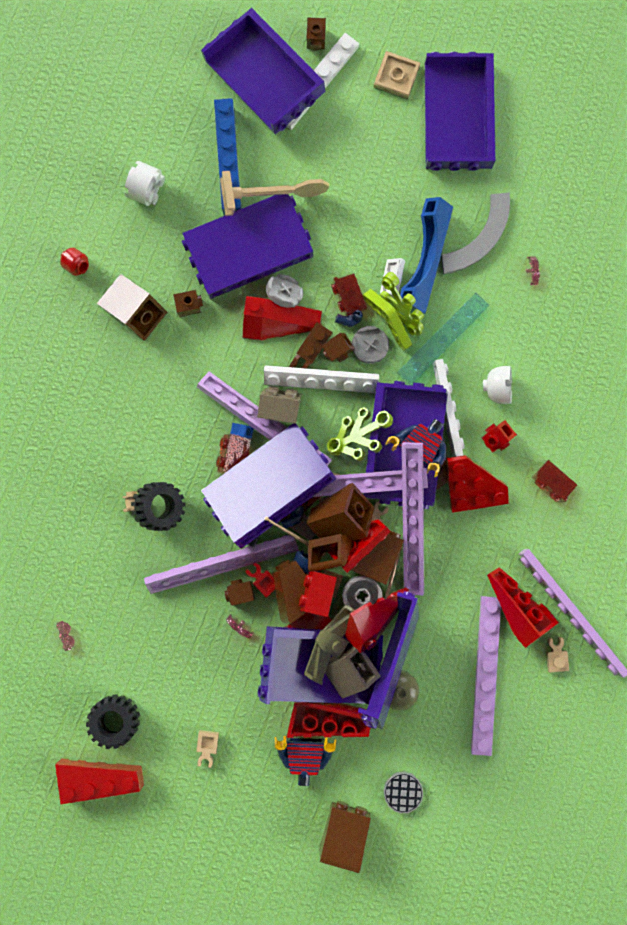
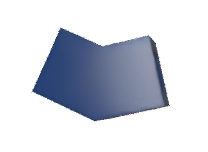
(242, 430)

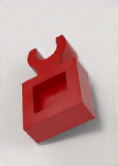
(264, 581)

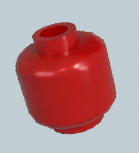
(74, 261)

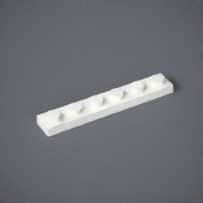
(332, 64)
(320, 379)
(452, 424)

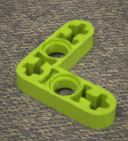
(391, 317)

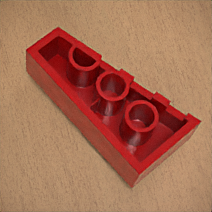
(326, 720)
(94, 780)

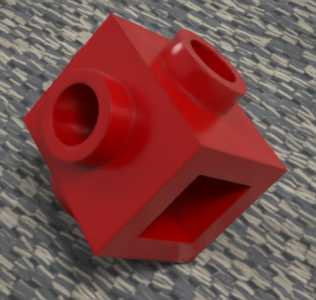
(498, 436)

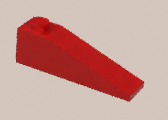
(523, 614)
(371, 620)

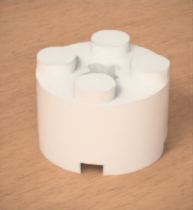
(144, 183)
(357, 584)

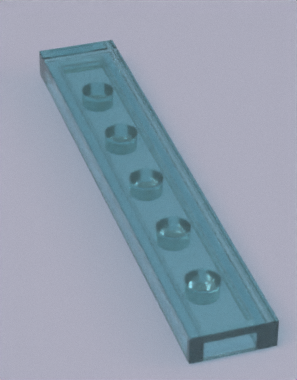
(443, 339)

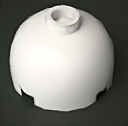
(499, 385)

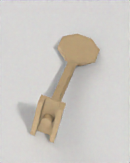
(305, 189)

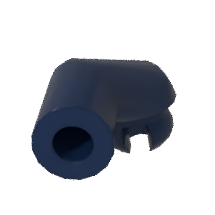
(351, 320)
(295, 518)

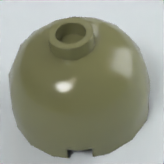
(406, 692)

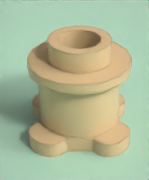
(128, 499)

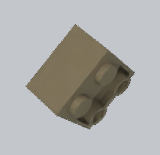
(279, 404)
(351, 672)

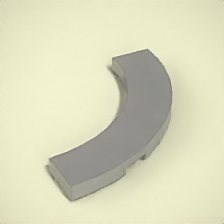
(485, 240)

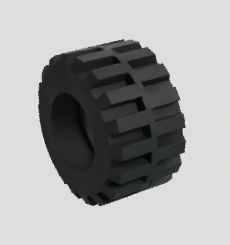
(172, 511)
(101, 732)

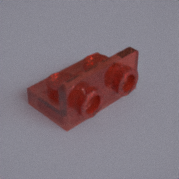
(349, 294)
(233, 450)
(554, 481)

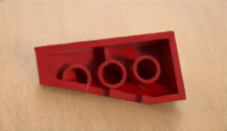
(268, 320)

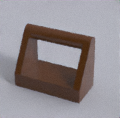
(326, 544)

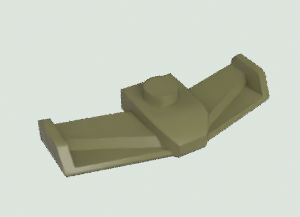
(328, 643)

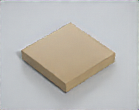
(396, 75)

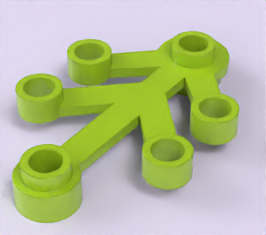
(404, 305)
(357, 434)

